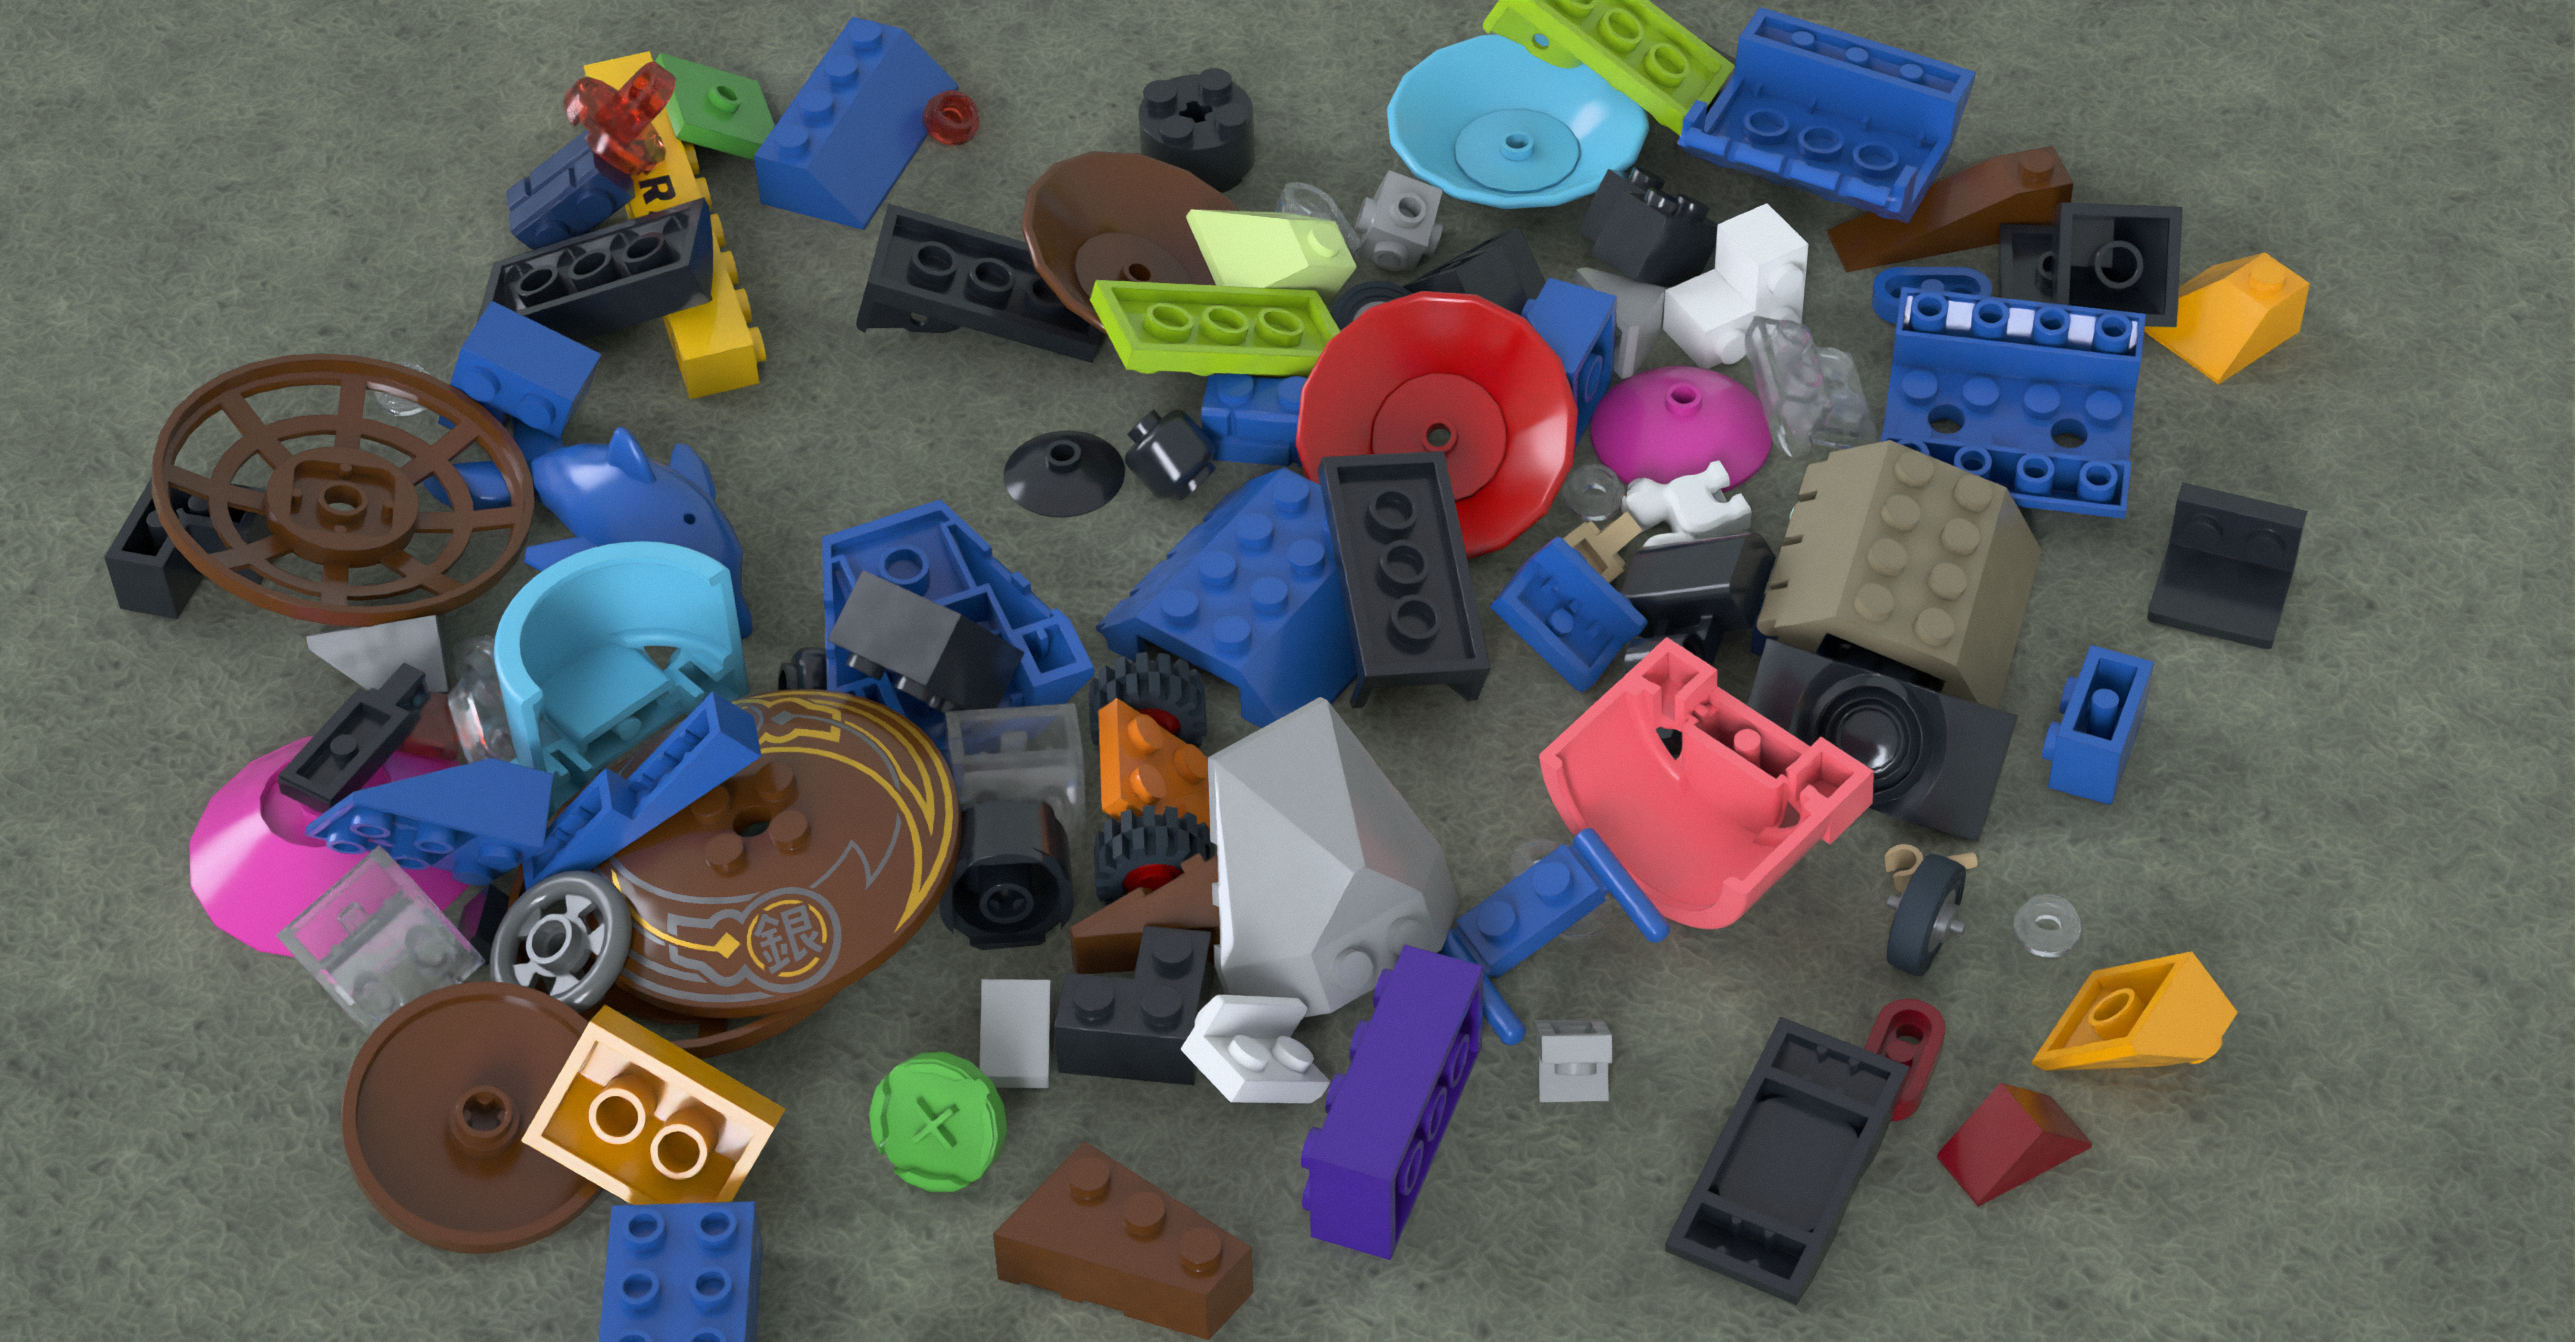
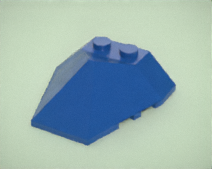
(952, 565)

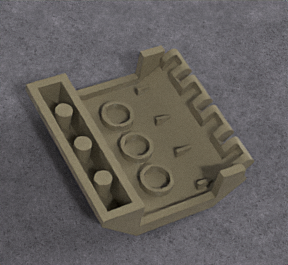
(1906, 566)

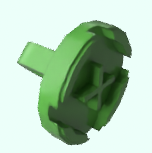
(938, 1121)

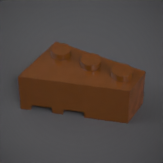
(1125, 1246)

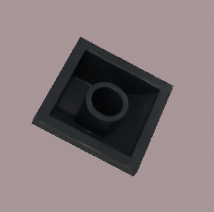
(2118, 258)

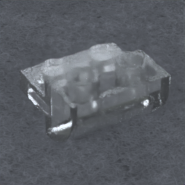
(1806, 389)

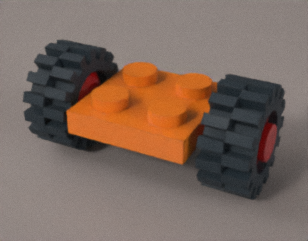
(1151, 773)

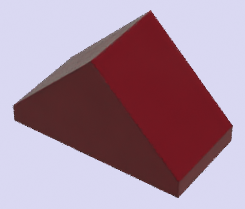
(2010, 1142)

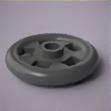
(563, 942)

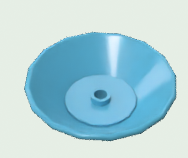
(1511, 127)

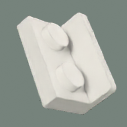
(1249, 1050)

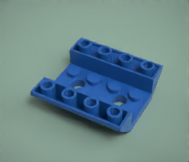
(2014, 382)

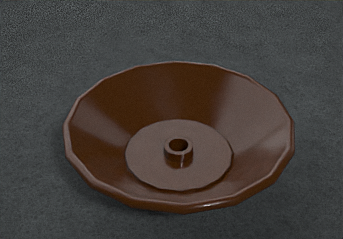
(1115, 222)

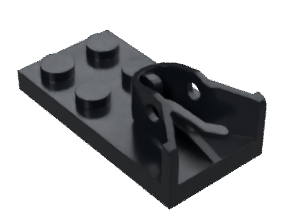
(967, 281)
(1403, 573)

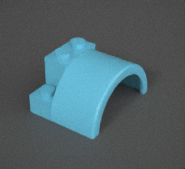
(578, 661)

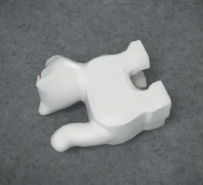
(1689, 505)

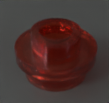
(956, 107)

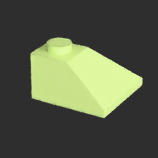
(1273, 250)

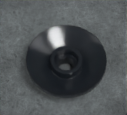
(1064, 474)

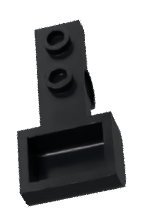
(1694, 596)

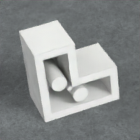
(1755, 273)

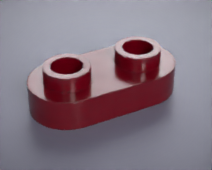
(1917, 1020)

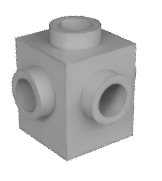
(1399, 223)

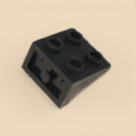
(2227, 566)

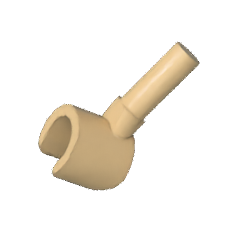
(1911, 857)

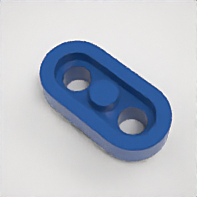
(1949, 279)

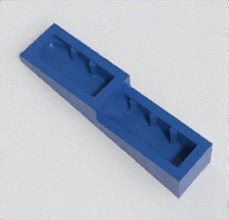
(615, 811)

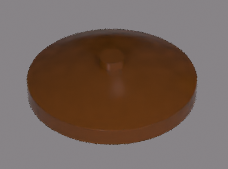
(443, 1112)

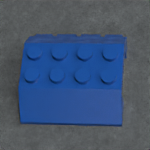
(1832, 115)
(1250, 600)

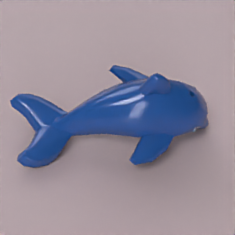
(613, 497)

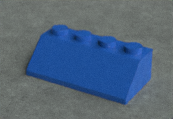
(851, 126)

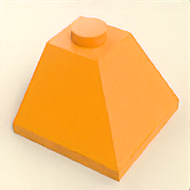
(2235, 315)
(2140, 1017)

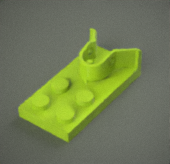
(1623, 42)
(1214, 328)

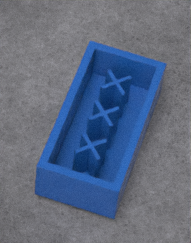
(682, 1273)

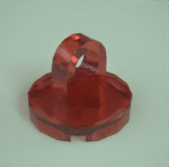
(623, 118)

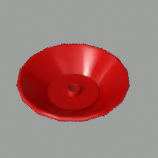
(1457, 369)

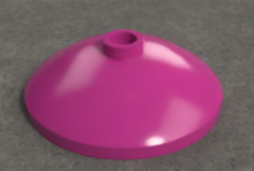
(1677, 423)

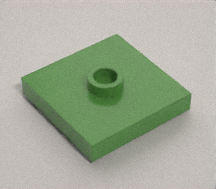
(716, 108)

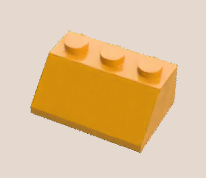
(651, 1118)

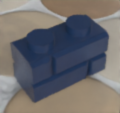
(567, 196)

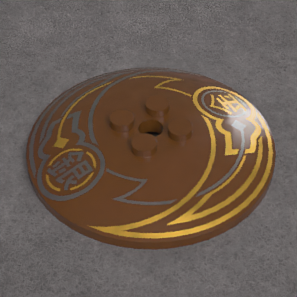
(817, 900)

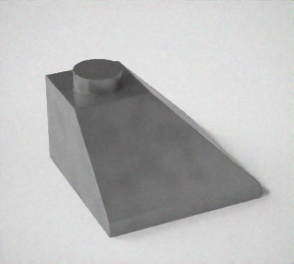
(378, 651)

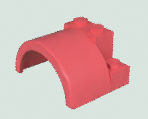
(1721, 817)

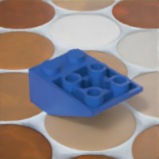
(457, 819)

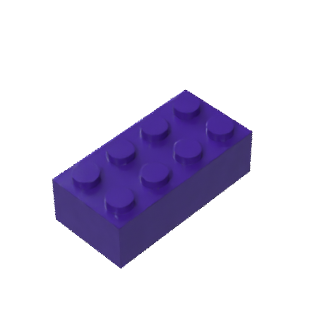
(1393, 1101)

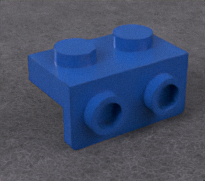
(1568, 613)

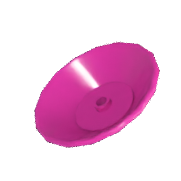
(260, 868)

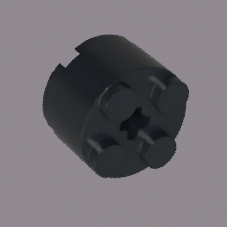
(1200, 126)
(1009, 875)

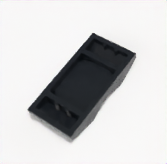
(1928, 749)
(1789, 1161)

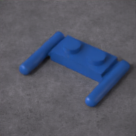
(1538, 909)

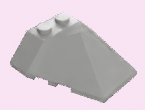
(1318, 865)

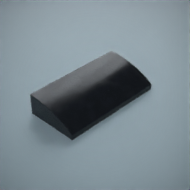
(611, 274)

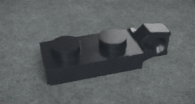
(356, 741)

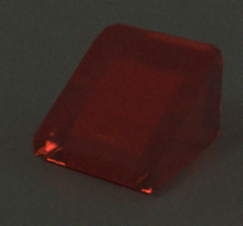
(435, 732)

